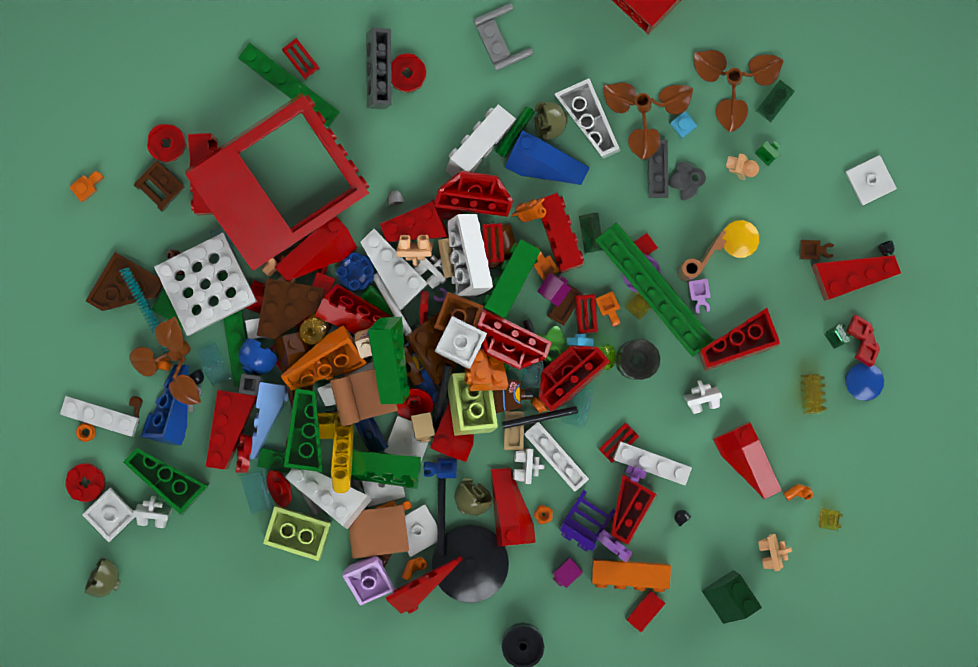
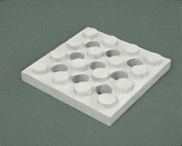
(226, 306)

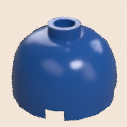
(255, 358)

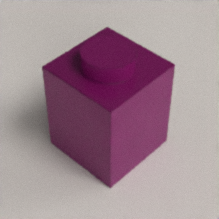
(554, 289)
(566, 573)

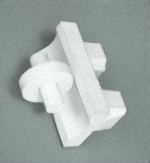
(437, 278)
(703, 394)
(526, 457)
(152, 510)

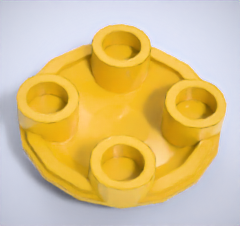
(741, 239)

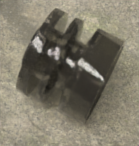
(646, 366)

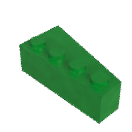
(512, 279)
(389, 360)
(304, 442)
(386, 469)
(169, 483)

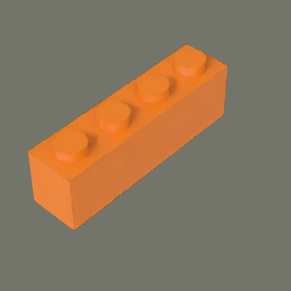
(630, 573)

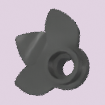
(684, 180)

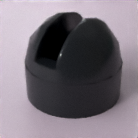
(886, 247)
(197, 376)
(681, 517)

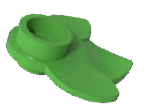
(558, 343)

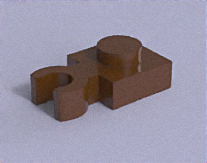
(812, 250)

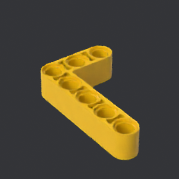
(342, 449)

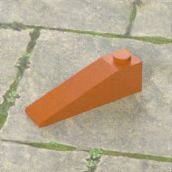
(328, 358)

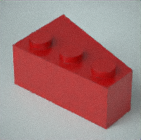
(417, 222)
(631, 509)

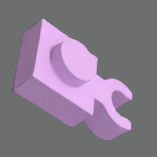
(699, 291)

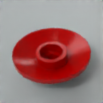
(422, 405)
(279, 488)

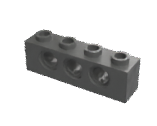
(378, 68)

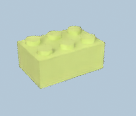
(470, 410)
(297, 532)

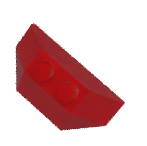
(474, 194)
(511, 342)
(570, 374)

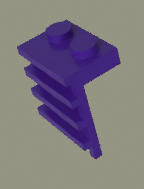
(574, 530)

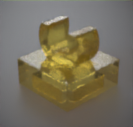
(638, 306)
(830, 519)

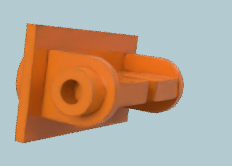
(530, 210)

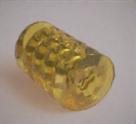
(314, 329)
(814, 393)

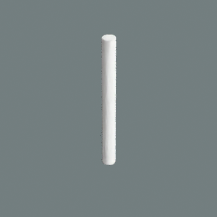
(391, 303)

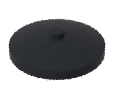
(482, 567)

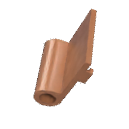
(697, 266)
(358, 397)
(379, 532)

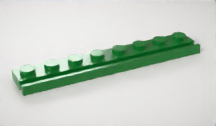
(654, 289)

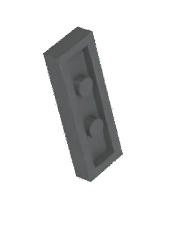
(658, 172)

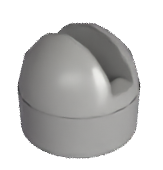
(395, 198)

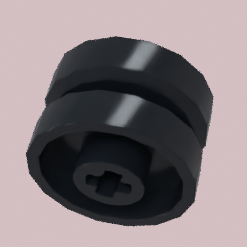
(518, 634)

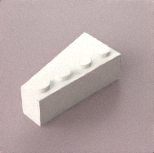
(468, 256)
(319, 489)

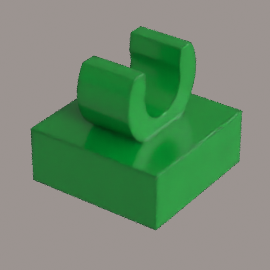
(768, 152)

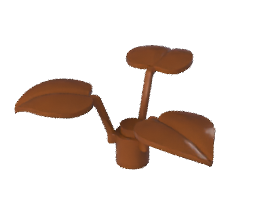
(711, 65)
(622, 95)
(170, 336)

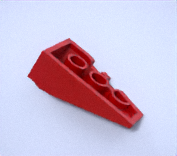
(448, 444)
(746, 455)
(512, 517)

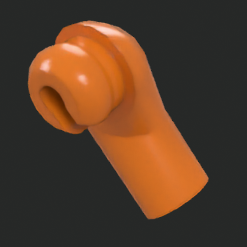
(798, 490)
(413, 565)

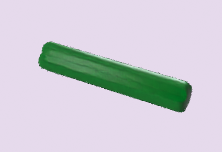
(515, 131)

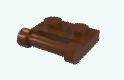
(164, 181)

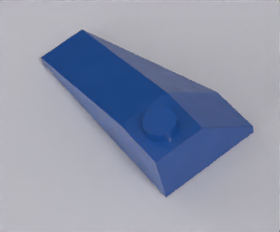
(540, 160)
(170, 416)

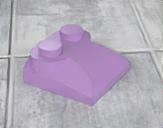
(368, 579)

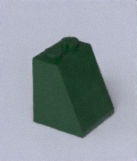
(731, 598)

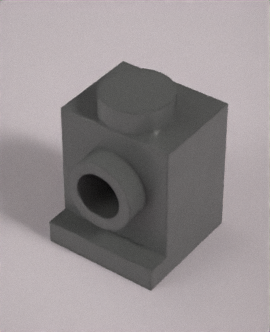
(249, 384)

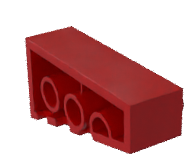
(199, 147)
(559, 234)
(849, 275)
(347, 309)
(741, 342)
(229, 421)

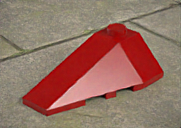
(321, 248)
(414, 592)

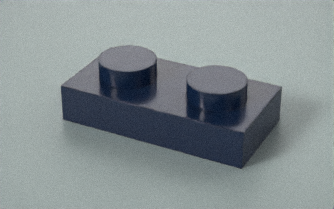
(371, 435)

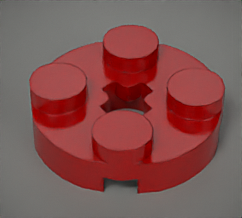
(415, 80)
(167, 132)
(243, 454)
(78, 491)

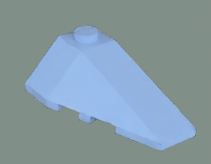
(270, 401)

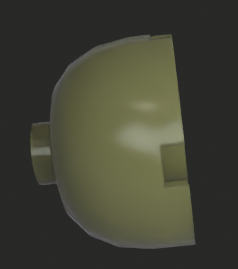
(550, 120)
(472, 498)
(103, 579)

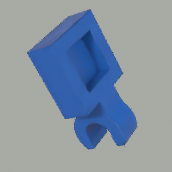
(443, 468)

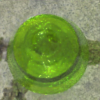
(609, 352)

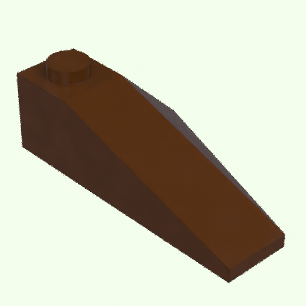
(290, 350)

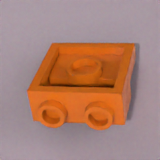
(486, 373)

